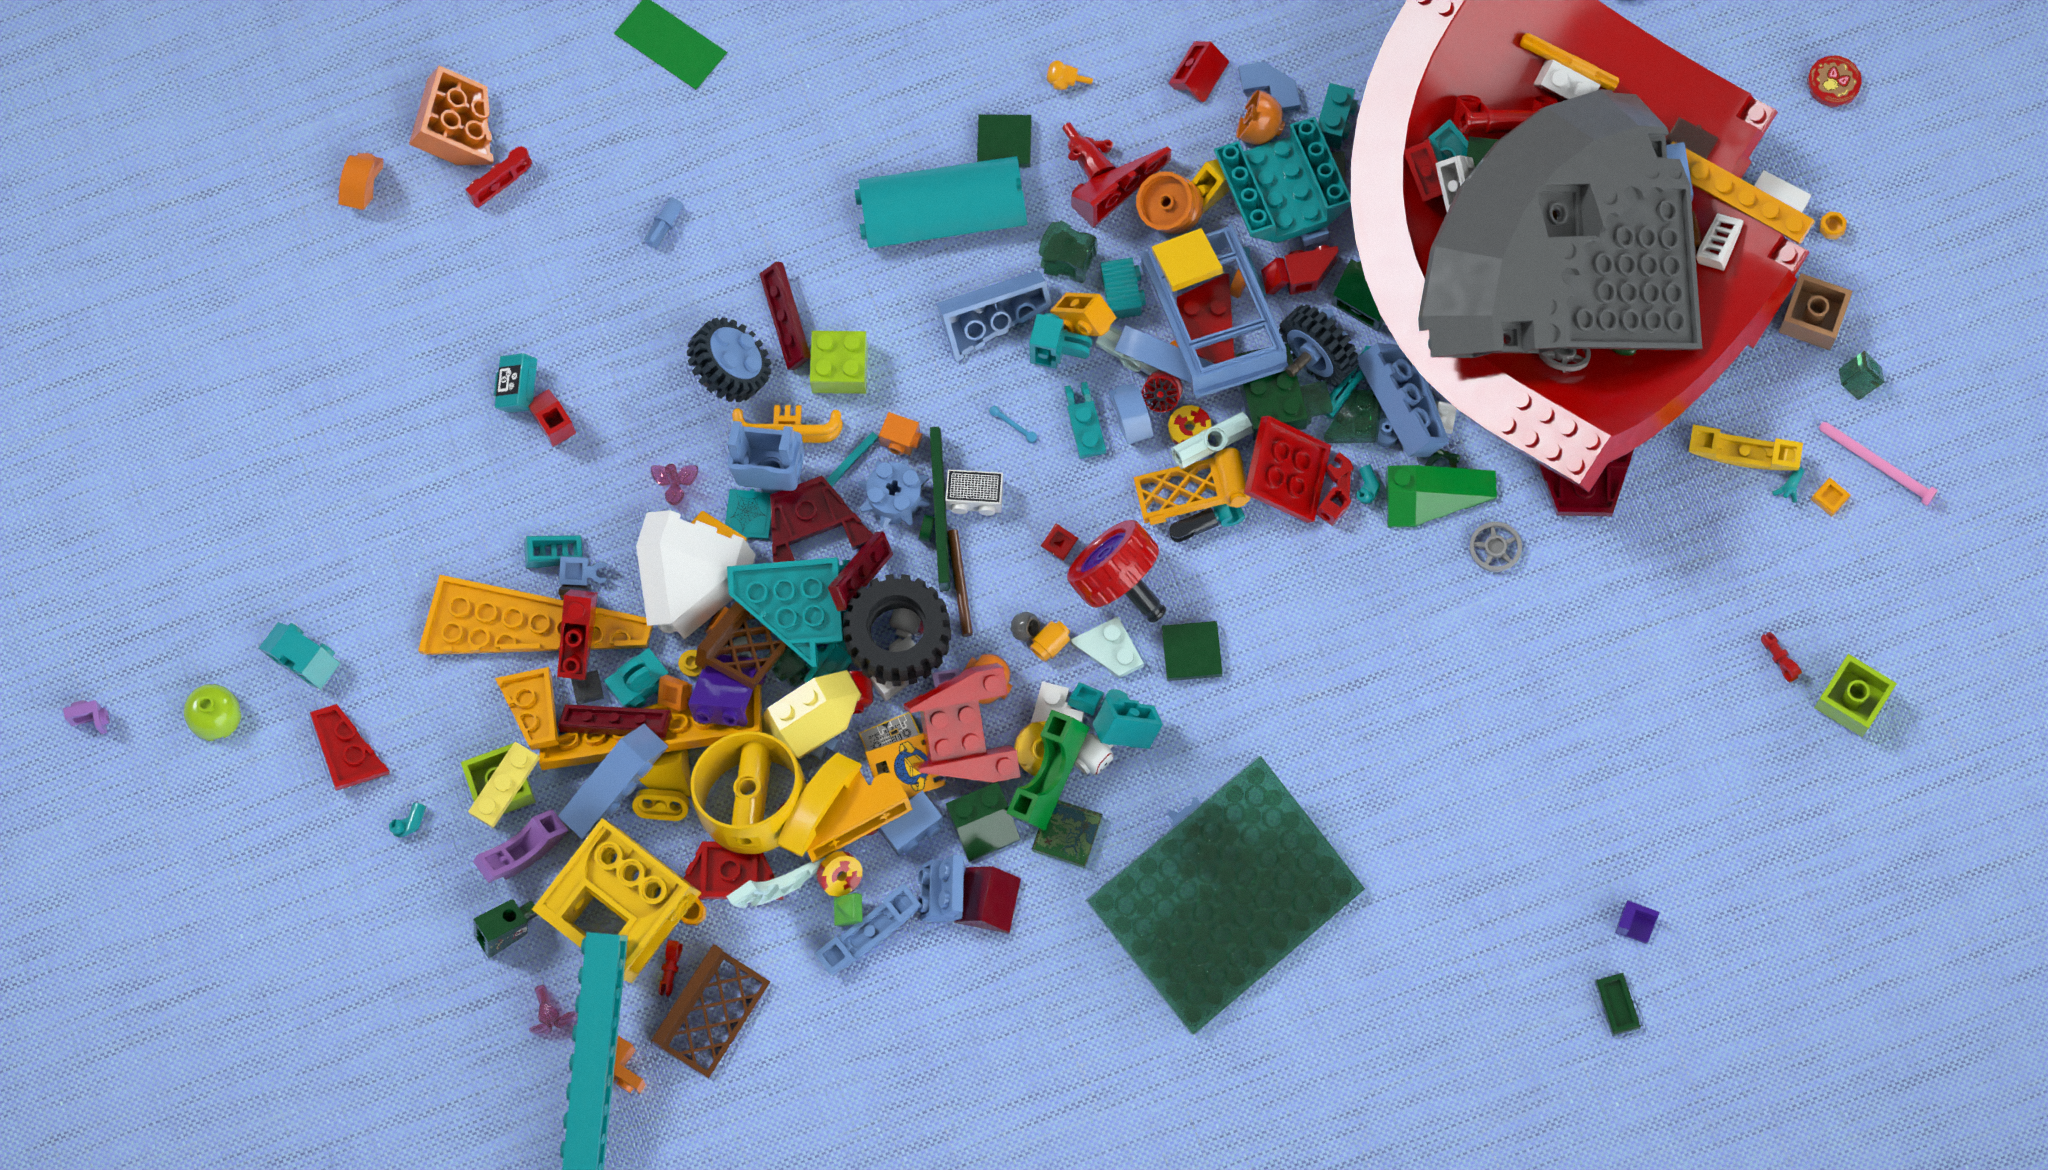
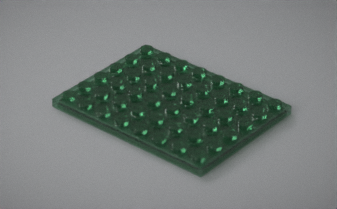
(1225, 895)

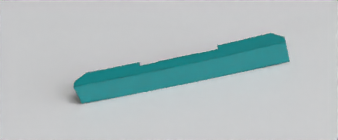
(852, 458)

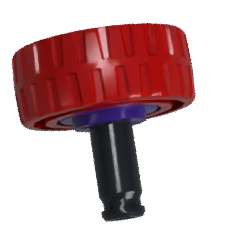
(1115, 567)

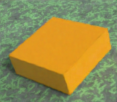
(1830, 497)

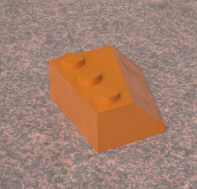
(454, 119)

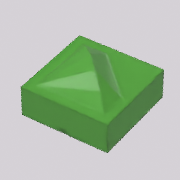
(848, 909)

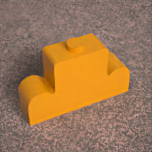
(858, 812)

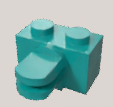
(1051, 341)
(636, 680)
(1126, 721)

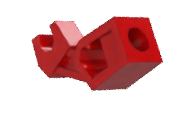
(1341, 476)

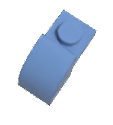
(1131, 413)

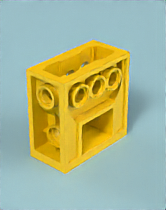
(594, 875)

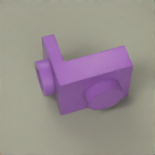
(84, 712)

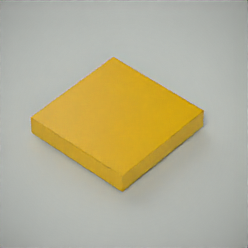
(1187, 259)

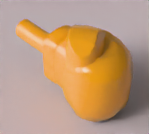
(1062, 75)

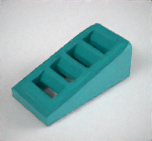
(544, 541)

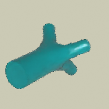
(1790, 486)

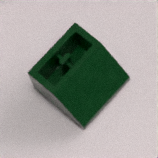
(1355, 297)

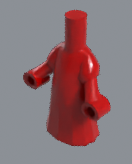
(1087, 152)

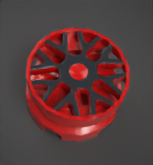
(1162, 391)

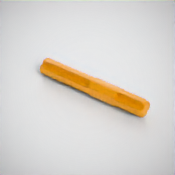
(1571, 61)

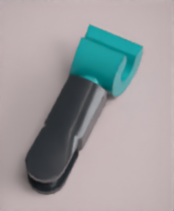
(1205, 521)

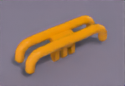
(810, 432)

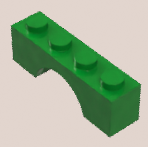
(1062, 743)

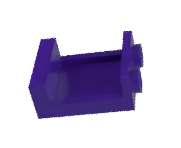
(721, 698)

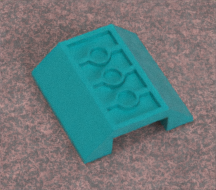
(1285, 183)

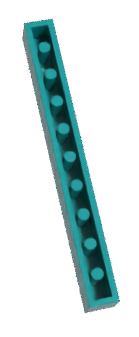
(594, 1051)

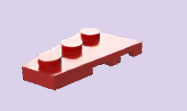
(344, 750)

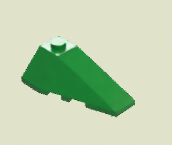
(1432, 492)

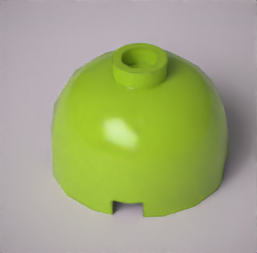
(212, 712)

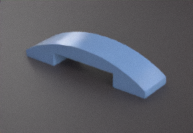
(1155, 353)
(875, 928)

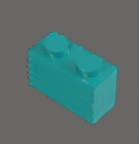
(1121, 287)

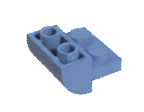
(941, 889)

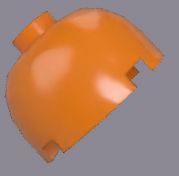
(1261, 120)

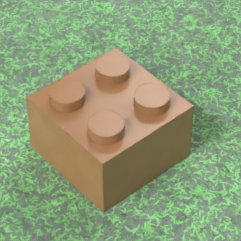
(1815, 311)

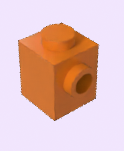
(900, 434)

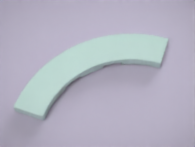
(766, 891)

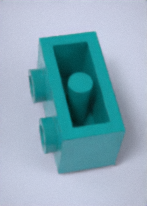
(1335, 114)

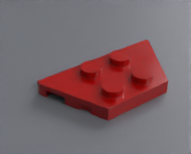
(1207, 312)
(722, 871)

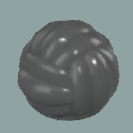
(1025, 626)

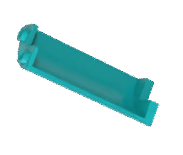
(941, 202)

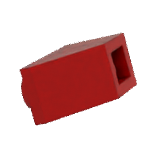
(1309, 268)
(551, 418)

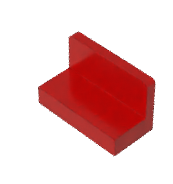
(1199, 70)
(1422, 163)

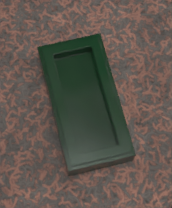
(1617, 1004)

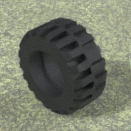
(891, 595)

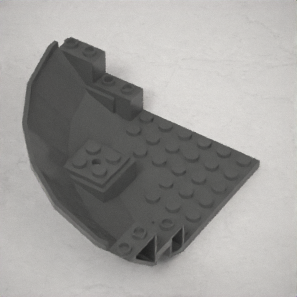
(1599, 275)

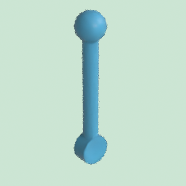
(1247, 252)
(1031, 437)

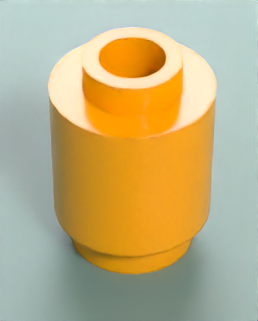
(1050, 640)

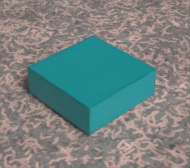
(1085, 698)

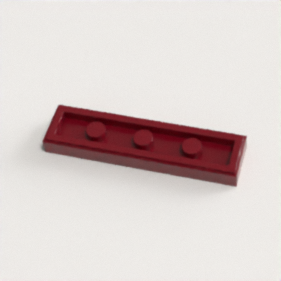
(785, 315)
(860, 570)
(612, 720)

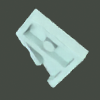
(1110, 647)

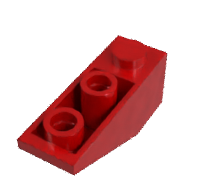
(576, 633)

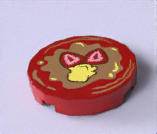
(1834, 81)

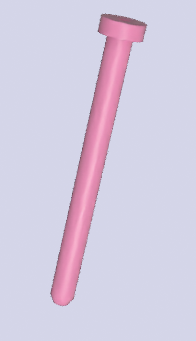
(1879, 463)

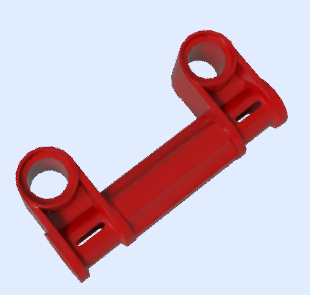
(1474, 115)

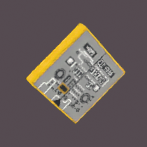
(889, 732)

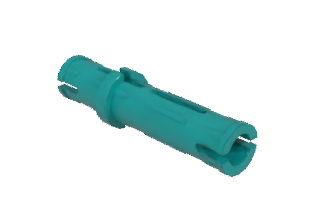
(1351, 385)

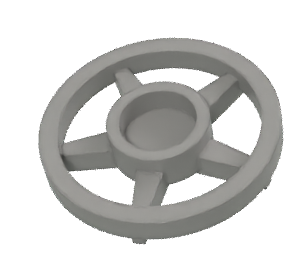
(1565, 356)
(1495, 547)

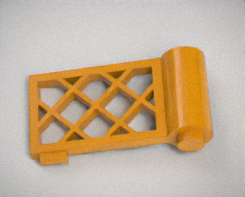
(1228, 479)

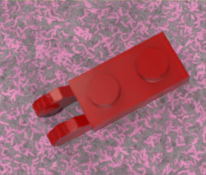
(499, 177)

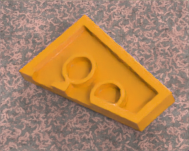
(533, 705)

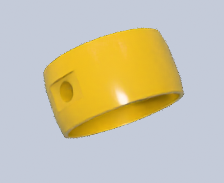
(754, 755)

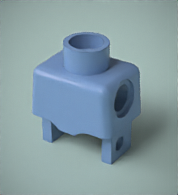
(765, 457)

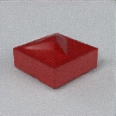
(1275, 276)
(1059, 542)

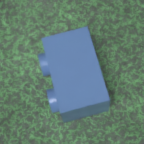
(913, 826)

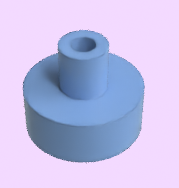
(1386, 435)

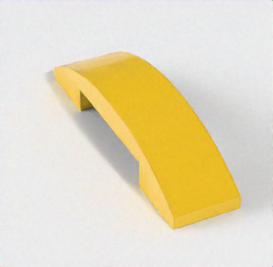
(1745, 451)
(815, 801)

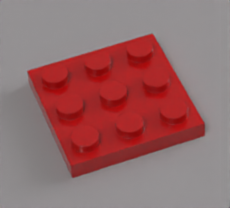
(1287, 469)

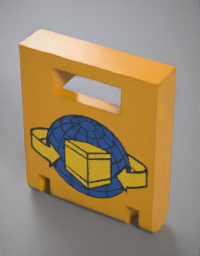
(900, 760)

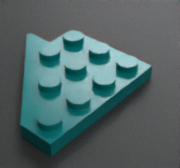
(791, 601)

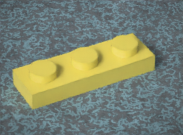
(504, 784)

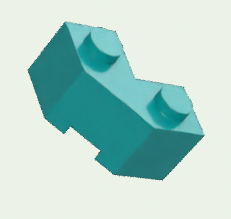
(300, 654)

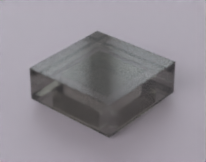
(588, 689)

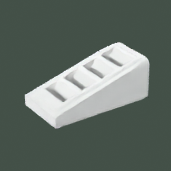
(1713, 260)

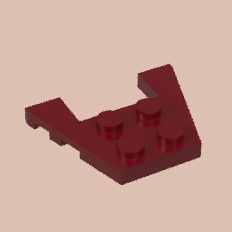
(1600, 501)
(809, 512)

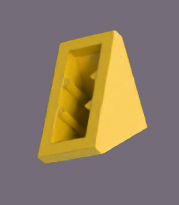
(670, 773)

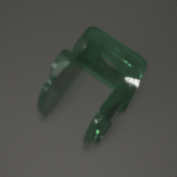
(1067, 251)

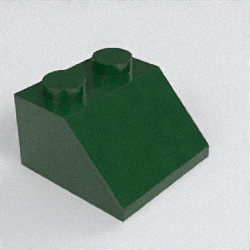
(982, 821)

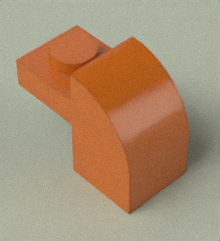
(358, 180)
(626, 1079)

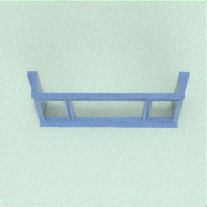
(1236, 370)

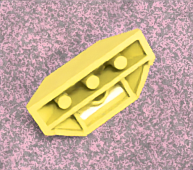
(813, 712)

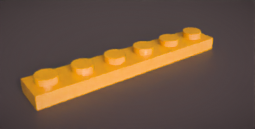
(1747, 198)

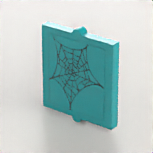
(749, 513)

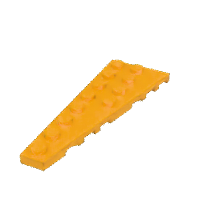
(495, 619)
(681, 735)

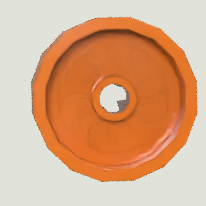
(1154, 201)

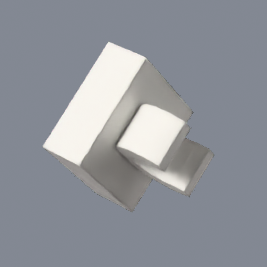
(1447, 414)

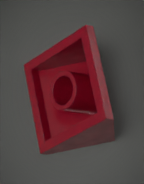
(989, 898)

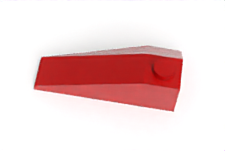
(1109, 190)

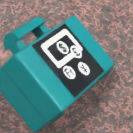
(515, 382)

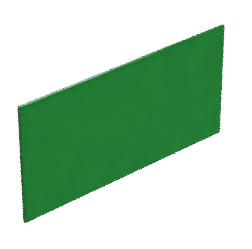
(670, 43)

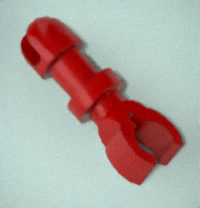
(1788, 667)
(672, 956)

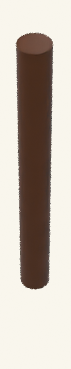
(959, 581)

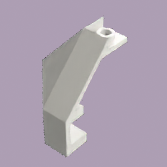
(685, 570)

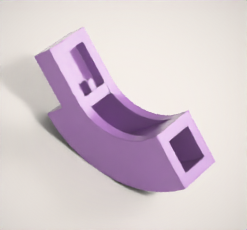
(522, 849)

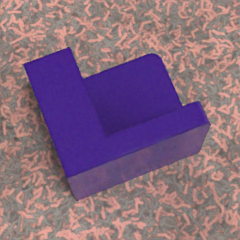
(1637, 922)

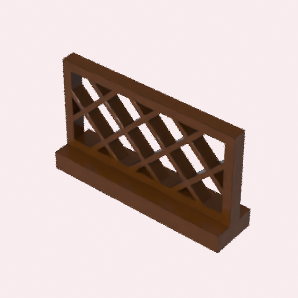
(722, 635)
(689, 997)

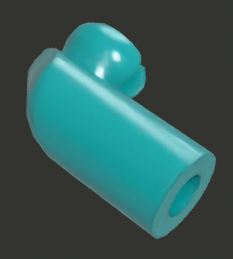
(1370, 487)
(410, 824)

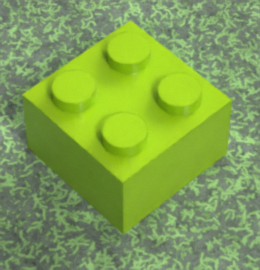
(839, 362)
(1855, 695)
(481, 768)

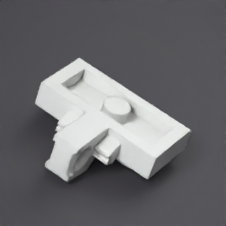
(1054, 698)

